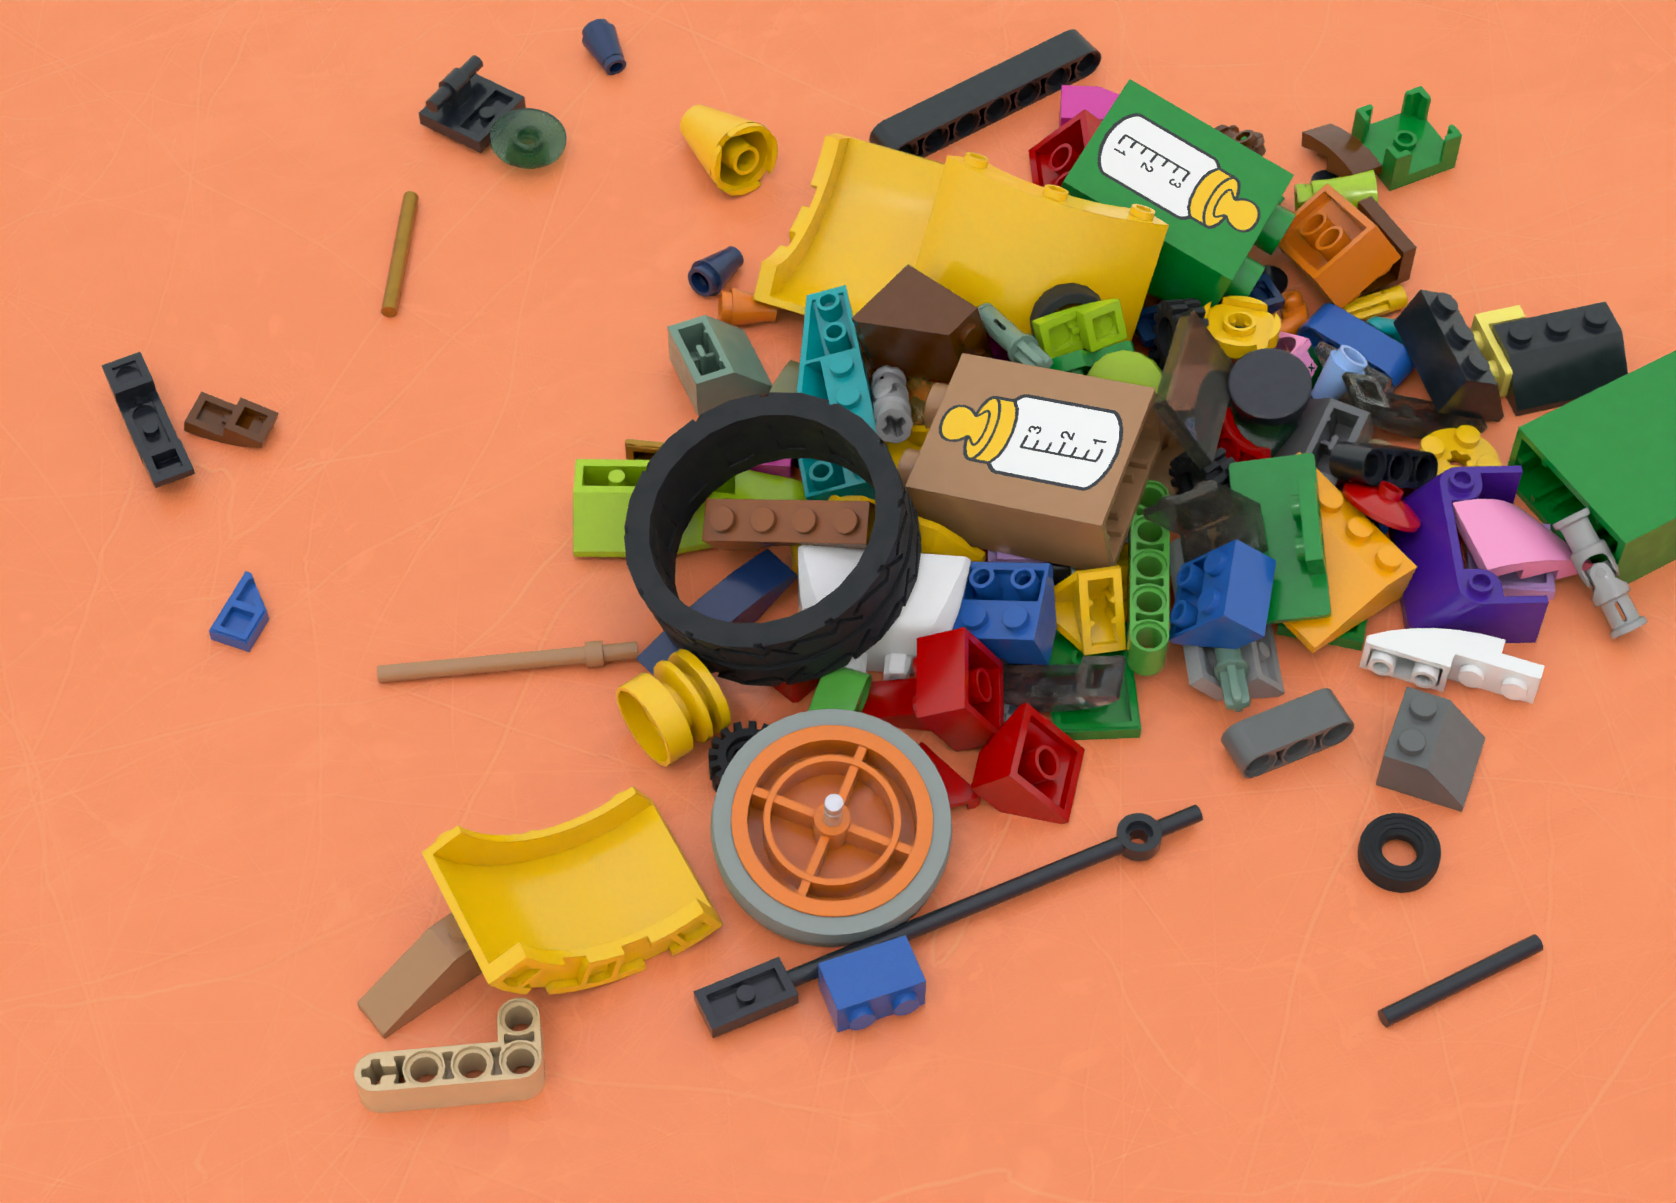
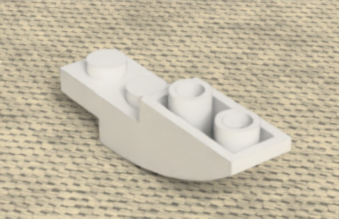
(1437, 654)

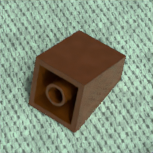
(920, 327)

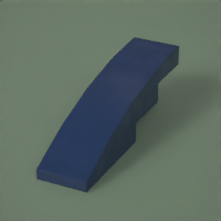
(736, 599)

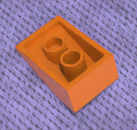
(1337, 247)

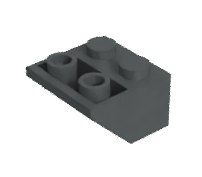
(1322, 427)

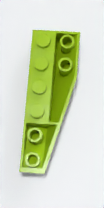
(604, 492)

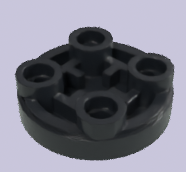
(1269, 387)

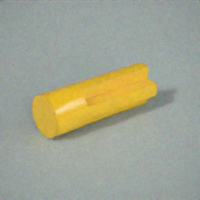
(1378, 303)

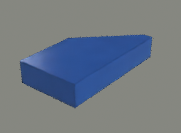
(241, 617)

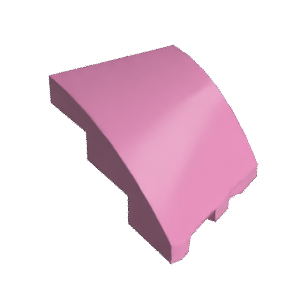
(1511, 540)

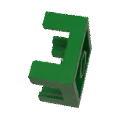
(1407, 141)

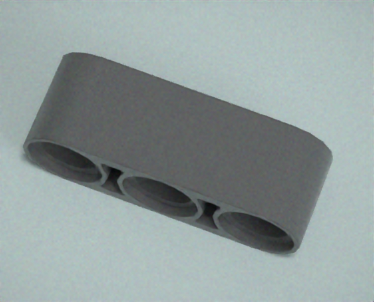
(1287, 733)

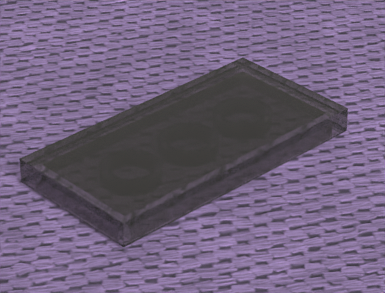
(1194, 389)

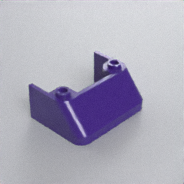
(1441, 589)

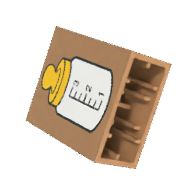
(1034, 460)

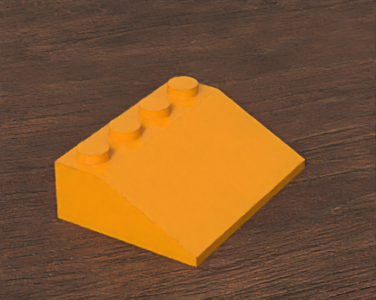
(1362, 569)

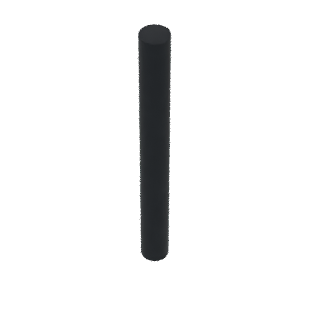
(1460, 980)

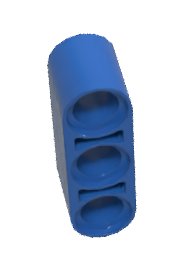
(1342, 328)

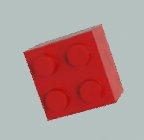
(958, 688)

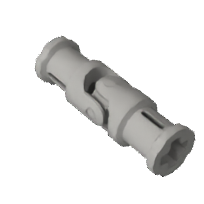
(891, 404)
(1607, 589)

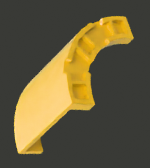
(858, 228)
(1014, 240)
(573, 898)

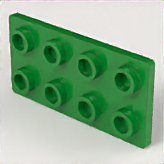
(1293, 532)

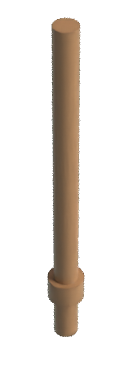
(592, 654)

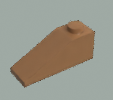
(421, 977)

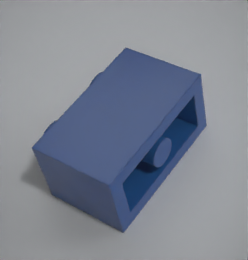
(872, 984)

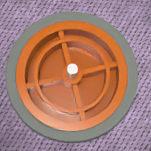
(831, 827)

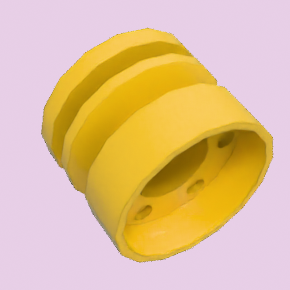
(673, 707)

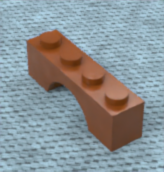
(767, 523)

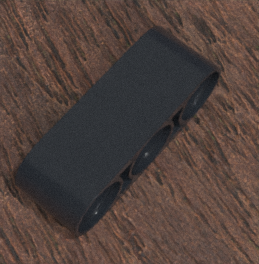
(1379, 462)

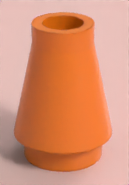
(740, 309)

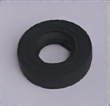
(1392, 876)

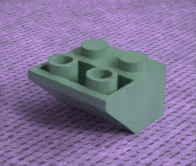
(715, 362)

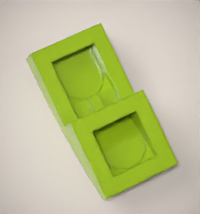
(1081, 327)

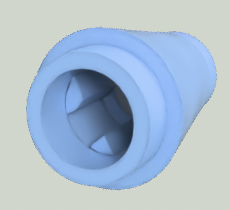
(1330, 380)

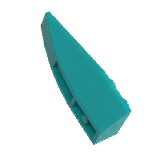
(835, 371)

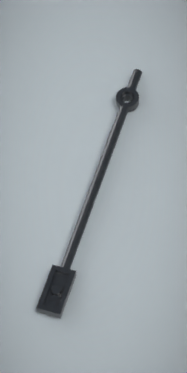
(772, 988)

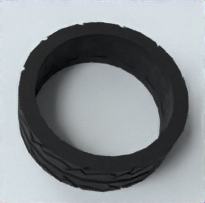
(731, 442)

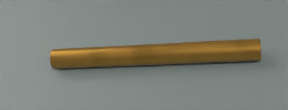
(399, 254)

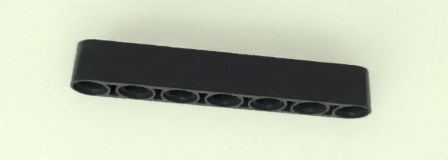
(989, 96)

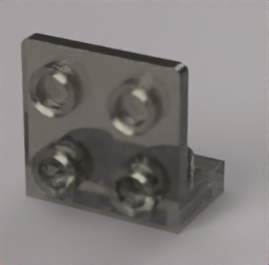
(1209, 518)

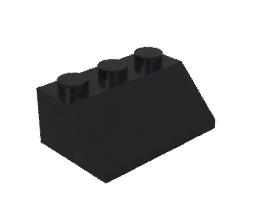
(1561, 356)
(1448, 357)

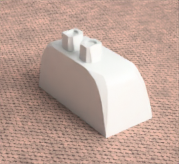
(928, 611)

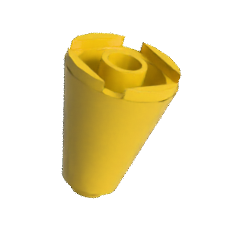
(730, 148)

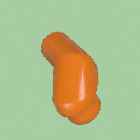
(1293, 312)

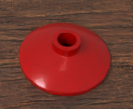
(1382, 504)

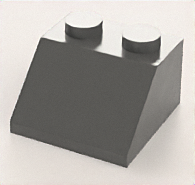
(1431, 751)

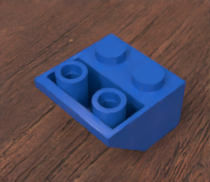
(1223, 598)
(1011, 610)

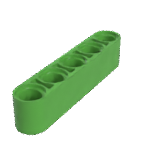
(1148, 557)

